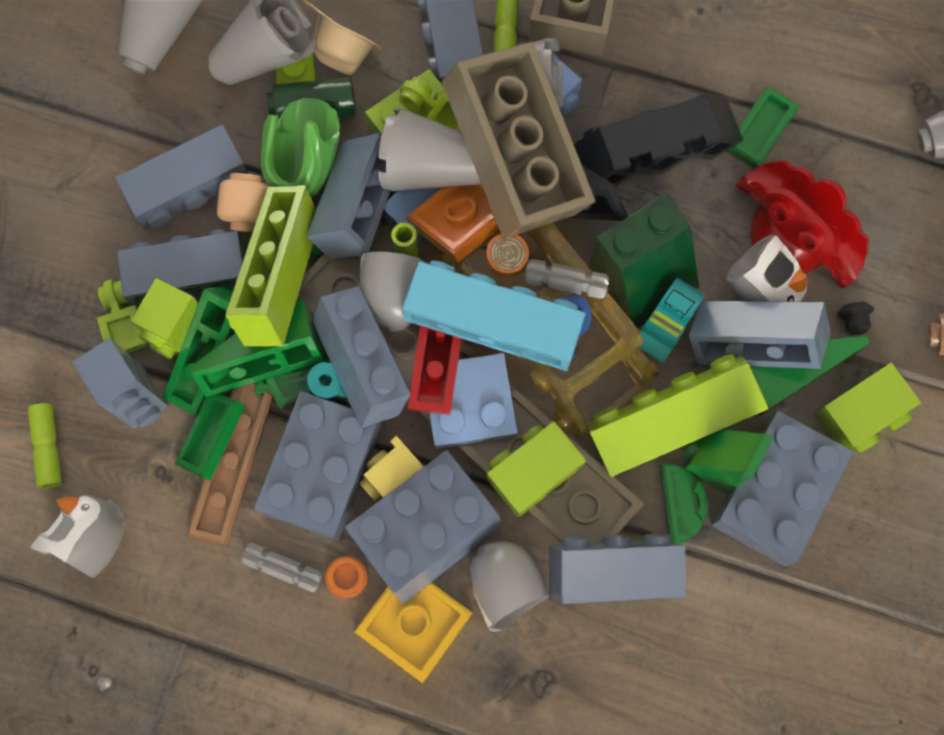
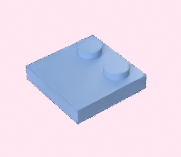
(480, 404)

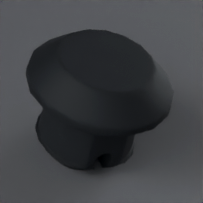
(856, 317)

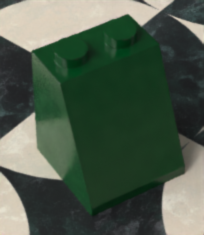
(646, 257)

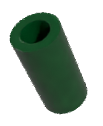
(335, 91)

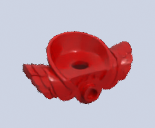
(807, 219)

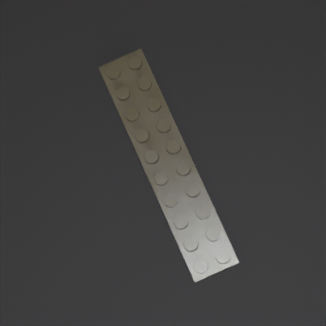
(582, 506)

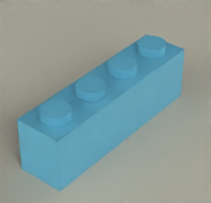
(493, 314)

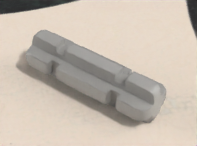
(566, 278)
(281, 567)

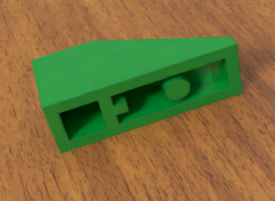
(206, 332)
(238, 365)
(783, 382)
(726, 458)

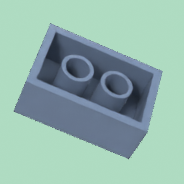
(318, 467)
(787, 493)
(424, 526)

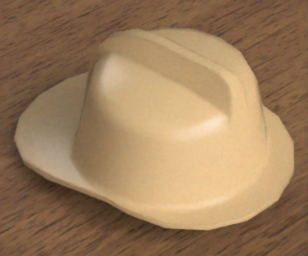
(338, 45)

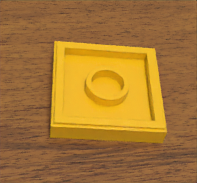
(416, 631)

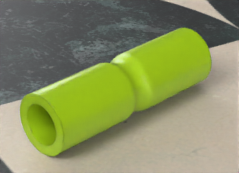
(506, 23)
(405, 240)
(44, 441)

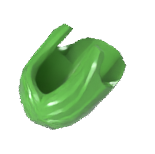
(300, 145)

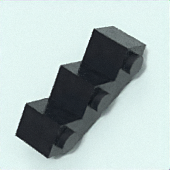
(659, 139)

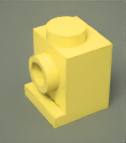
(389, 470)

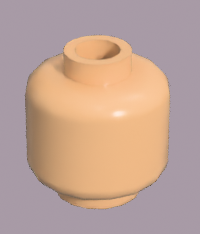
(241, 201)

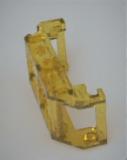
(608, 315)

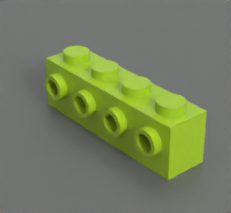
(273, 268)
(677, 414)

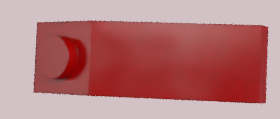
(434, 372)

